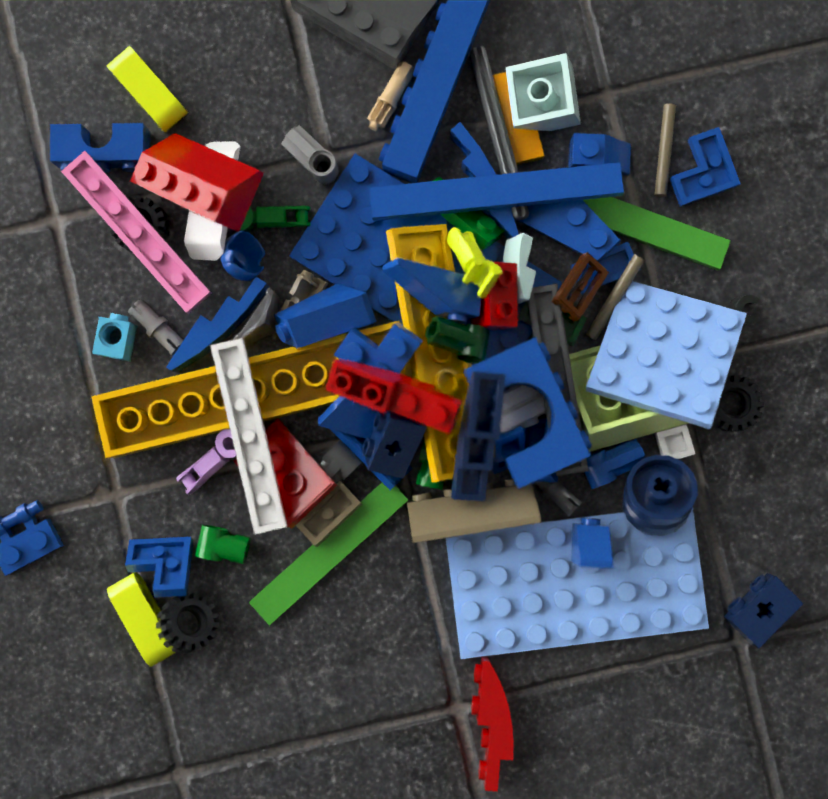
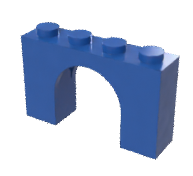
(563, 442)

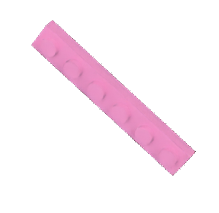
(136, 232)

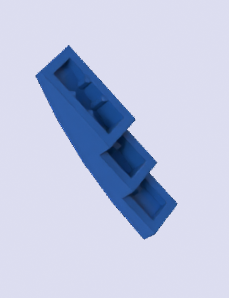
(478, 165)
(222, 326)

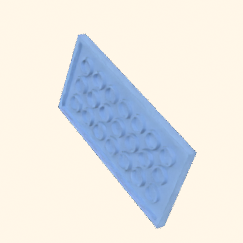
(525, 594)

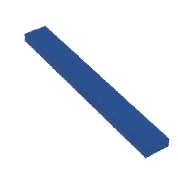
(496, 191)

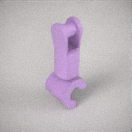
(209, 462)

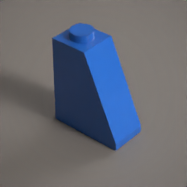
(324, 316)

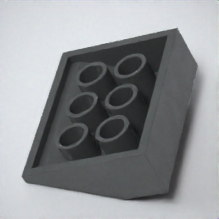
(374, 26)

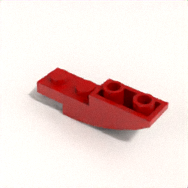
(393, 392)
(492, 711)

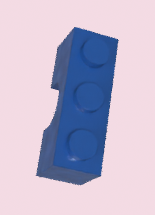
(122, 151)

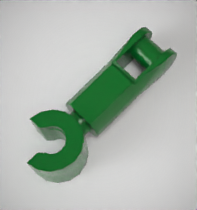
(275, 217)

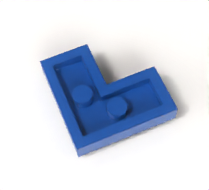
(713, 171)
(390, 355)
(169, 560)

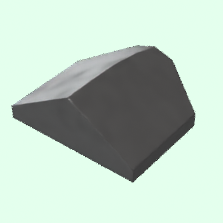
(262, 321)

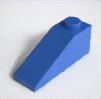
(437, 289)

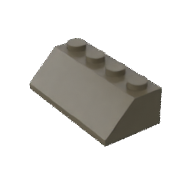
(447, 517)

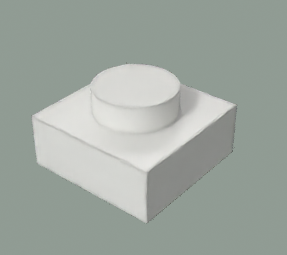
(675, 442)

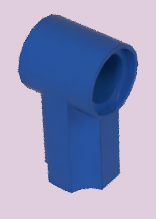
(608, 464)

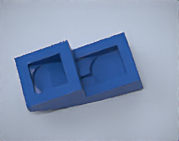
(508, 445)

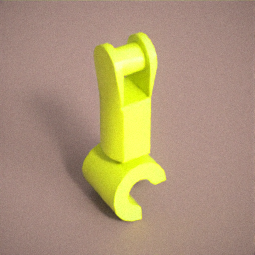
(476, 267)

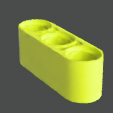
(147, 89)
(139, 615)

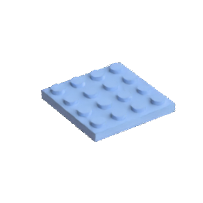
(667, 354)

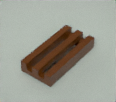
(567, 304)

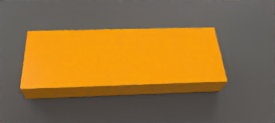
(524, 142)

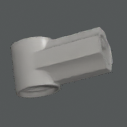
(310, 154)

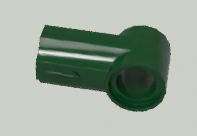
(466, 341)

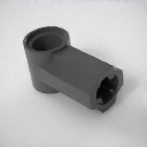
(340, 462)

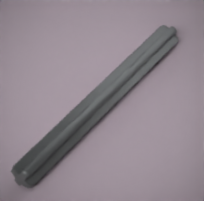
(495, 119)

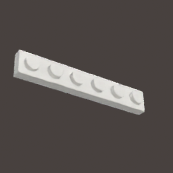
(249, 436)

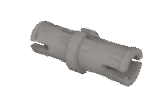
(156, 326)

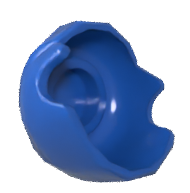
(242, 256)

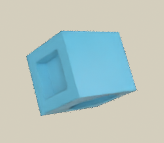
(120, 350)

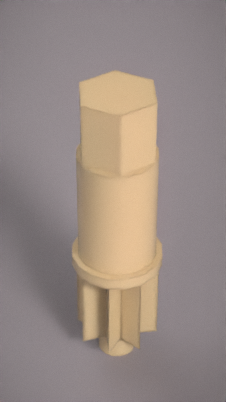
(391, 95)

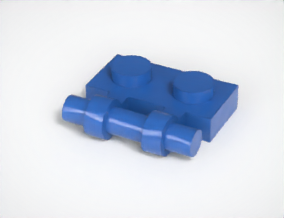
(30, 544)

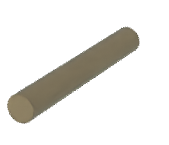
(665, 150)
(615, 297)

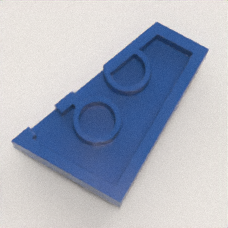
(573, 226)
(349, 418)

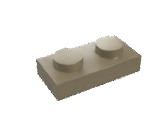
(329, 514)

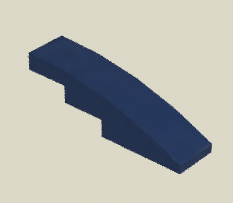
(477, 435)

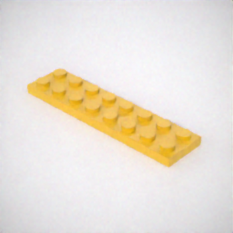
(430, 363)

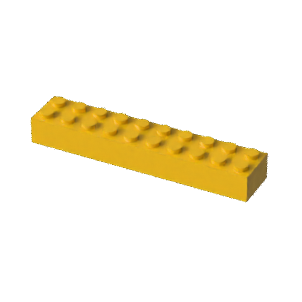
(193, 403)

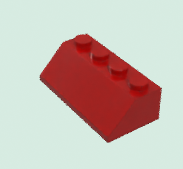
(199, 179)

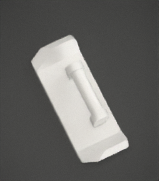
(204, 237)

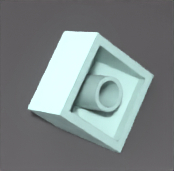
(543, 94)

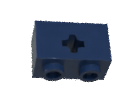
(392, 443)
(778, 607)

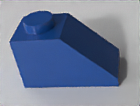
(598, 149)
(591, 544)

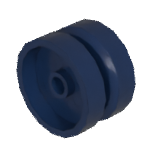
(659, 494)

